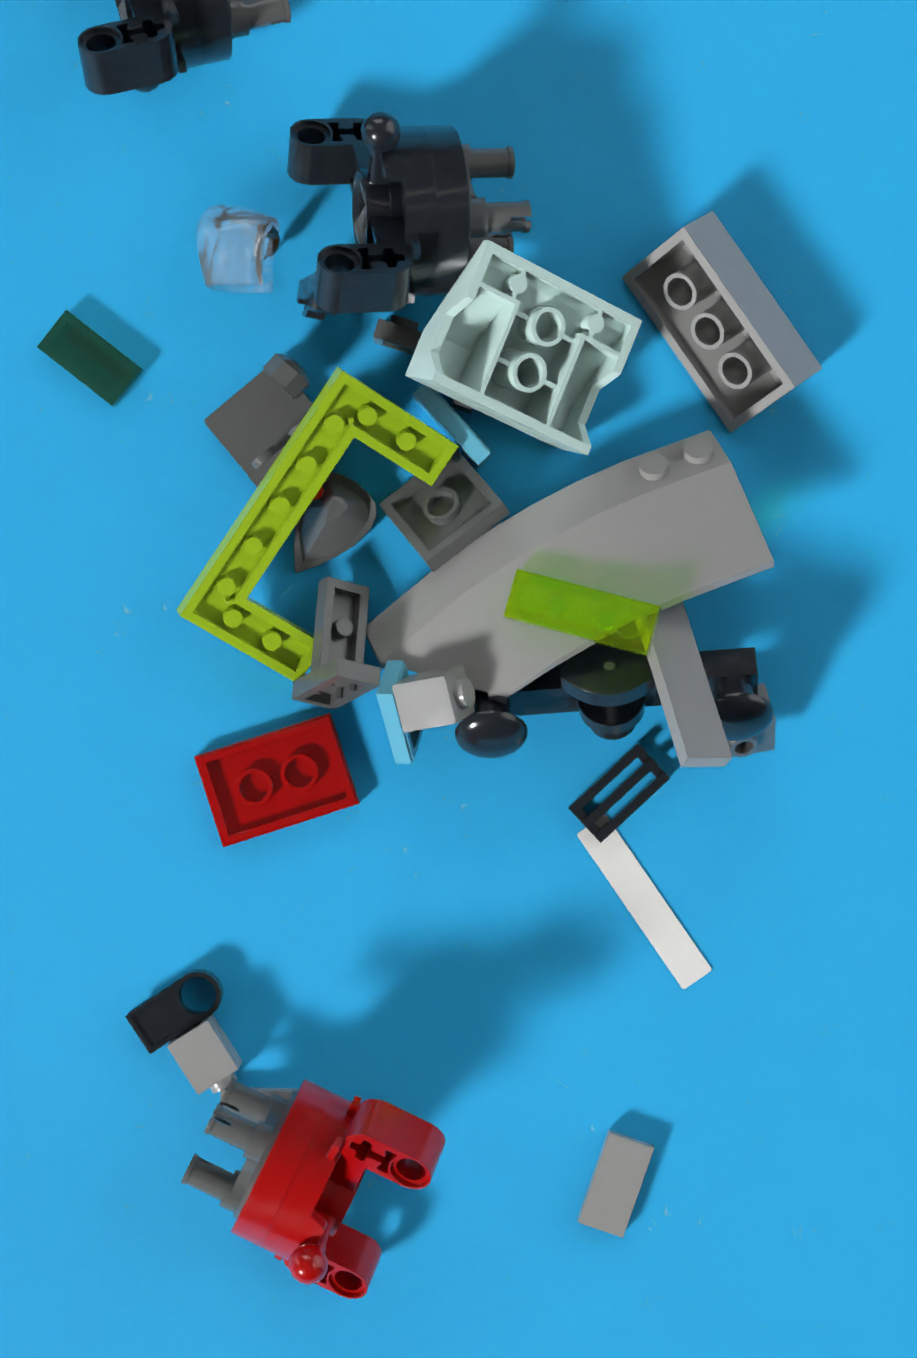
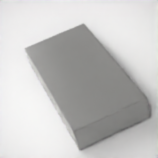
(615, 1183)

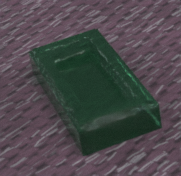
(90, 358)

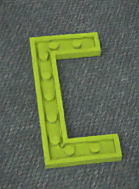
(221, 592)

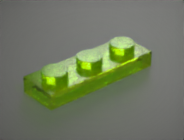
(582, 612)

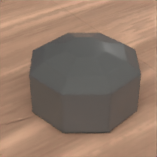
(287, 375)

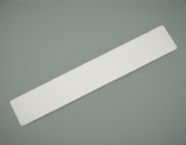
(646, 905)

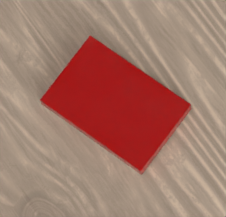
(277, 780)

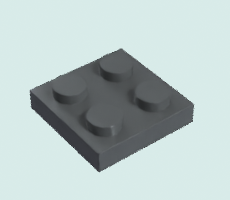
(448, 514)

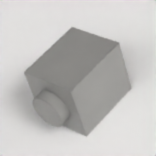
(434, 698)
(206, 1056)

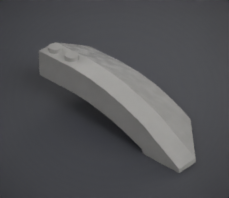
(638, 530)

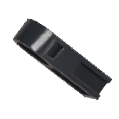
(166, 1014)

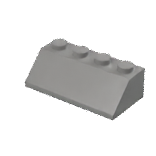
(721, 321)

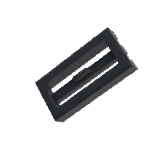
(648, 765)

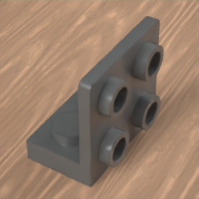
(257, 424)

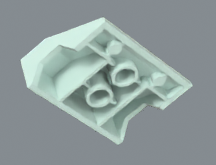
(524, 347)

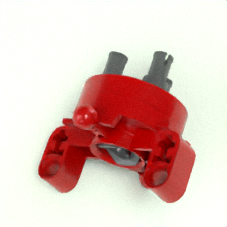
(305, 1172)

